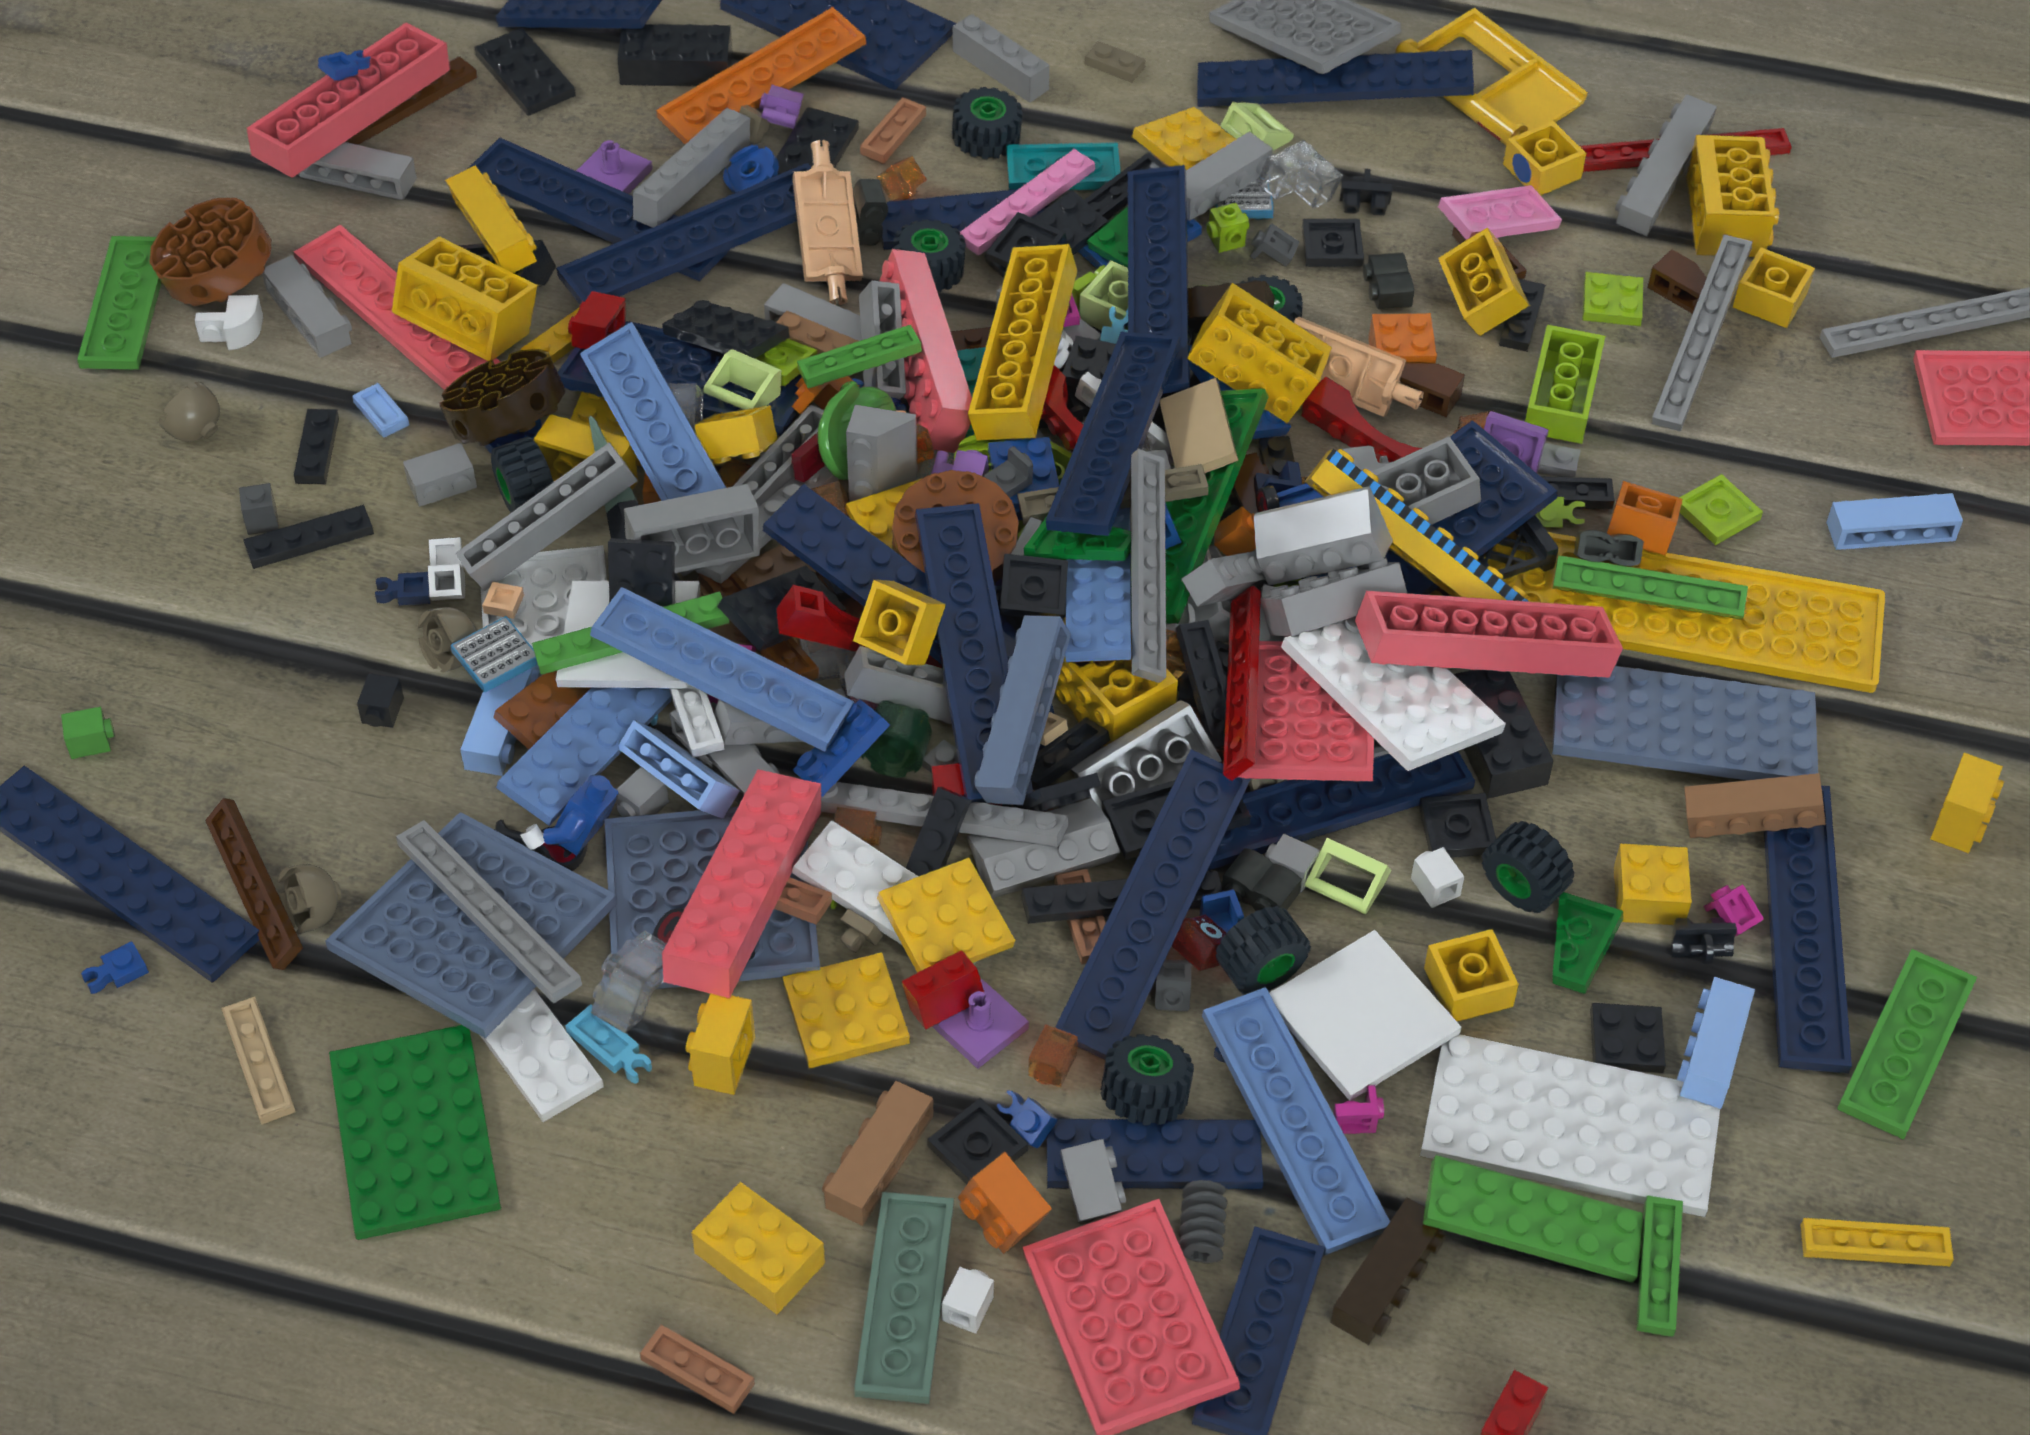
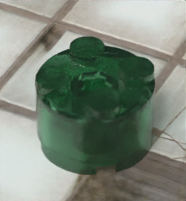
(903, 743)

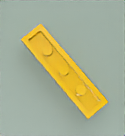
(1876, 1242)

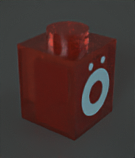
(1198, 941)

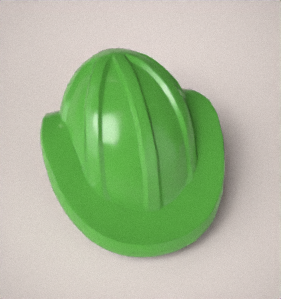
(835, 421)

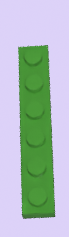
(1650, 587)
(580, 647)

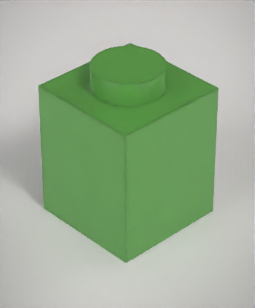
(87, 732)

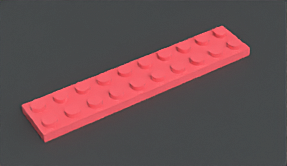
(368, 289)

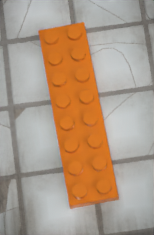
(780, 64)

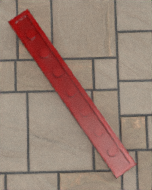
(1631, 153)
(1242, 684)

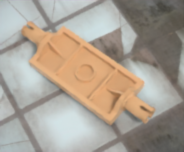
(827, 224)
(1364, 371)

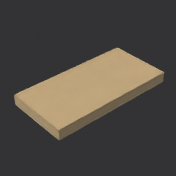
(1199, 427)

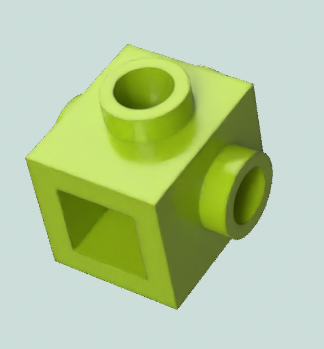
(1227, 227)

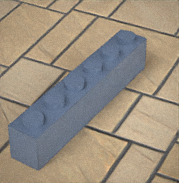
(1022, 710)

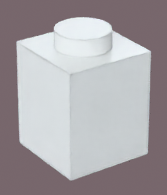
(1437, 877)
(968, 1299)

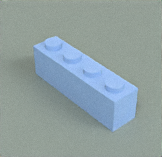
(1894, 521)
(487, 742)
(678, 769)
(1716, 1043)

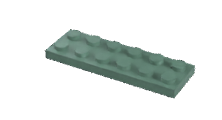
(904, 1298)

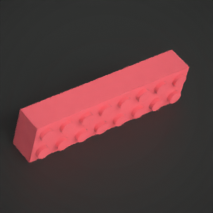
(339, 109)
(935, 376)
(1487, 634)
(742, 884)

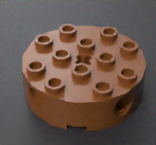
(211, 251)
(954, 489)

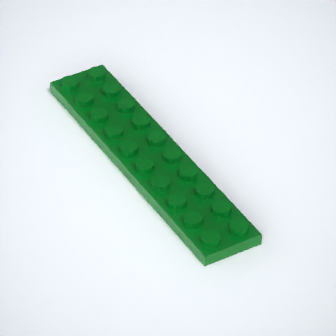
(1199, 516)

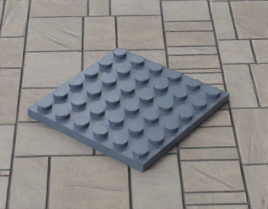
(656, 868)
(439, 956)

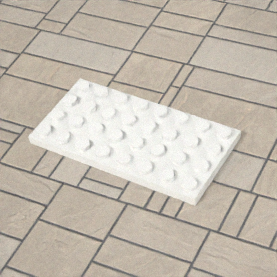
(1570, 1123)

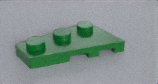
(1112, 240)
(1079, 545)
(1582, 940)

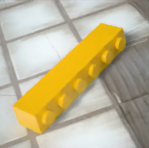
(492, 219)

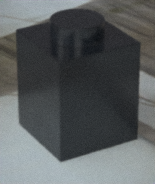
(380, 700)

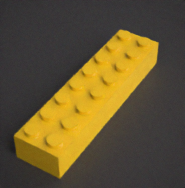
(1023, 343)

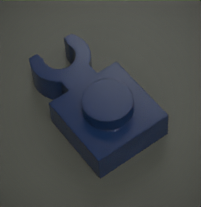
(408, 589)

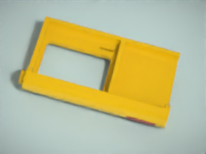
(1517, 102)

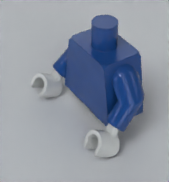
(580, 818)

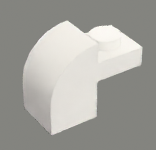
(236, 326)
(445, 569)

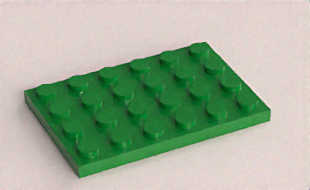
(413, 1132)

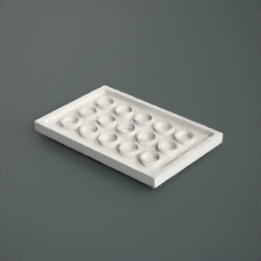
(1405, 708)

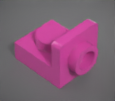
(1735, 907)
(1360, 1117)

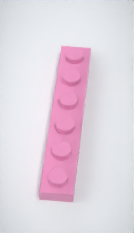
(1028, 199)

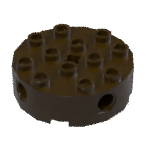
(502, 397)

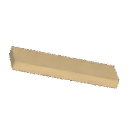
(258, 1060)

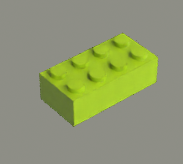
(1565, 382)

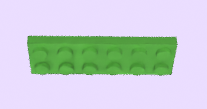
(121, 307)
(1907, 1044)
(1533, 1218)

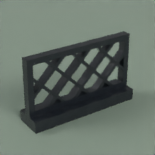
(1534, 541)

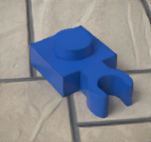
(340, 66)
(118, 966)
(1029, 1119)

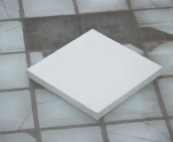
(547, 589)
(620, 670)
(1363, 1014)

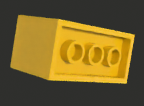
(1731, 192)
(464, 298)
(1260, 349)
(1113, 695)

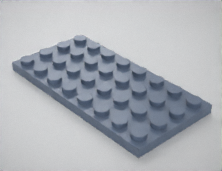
(1686, 724)

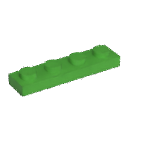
(859, 356)
(1659, 1266)

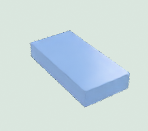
(380, 410)

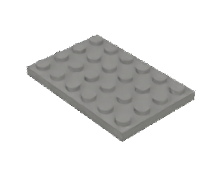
(1307, 31)

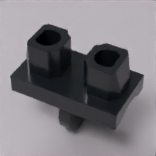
(1366, 190)
(1703, 939)

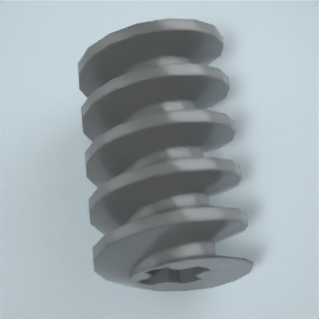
(1202, 1221)

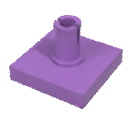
(616, 167)
(1519, 437)
(983, 1027)

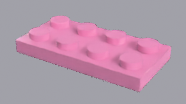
(1502, 211)

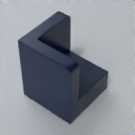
(1287, 478)

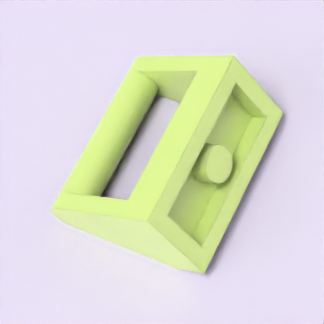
(1253, 118)
(747, 373)
(1364, 863)

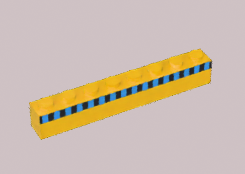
(1413, 537)

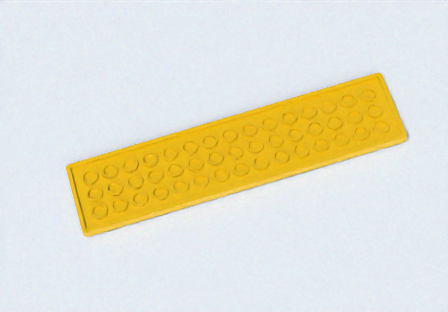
(1788, 628)

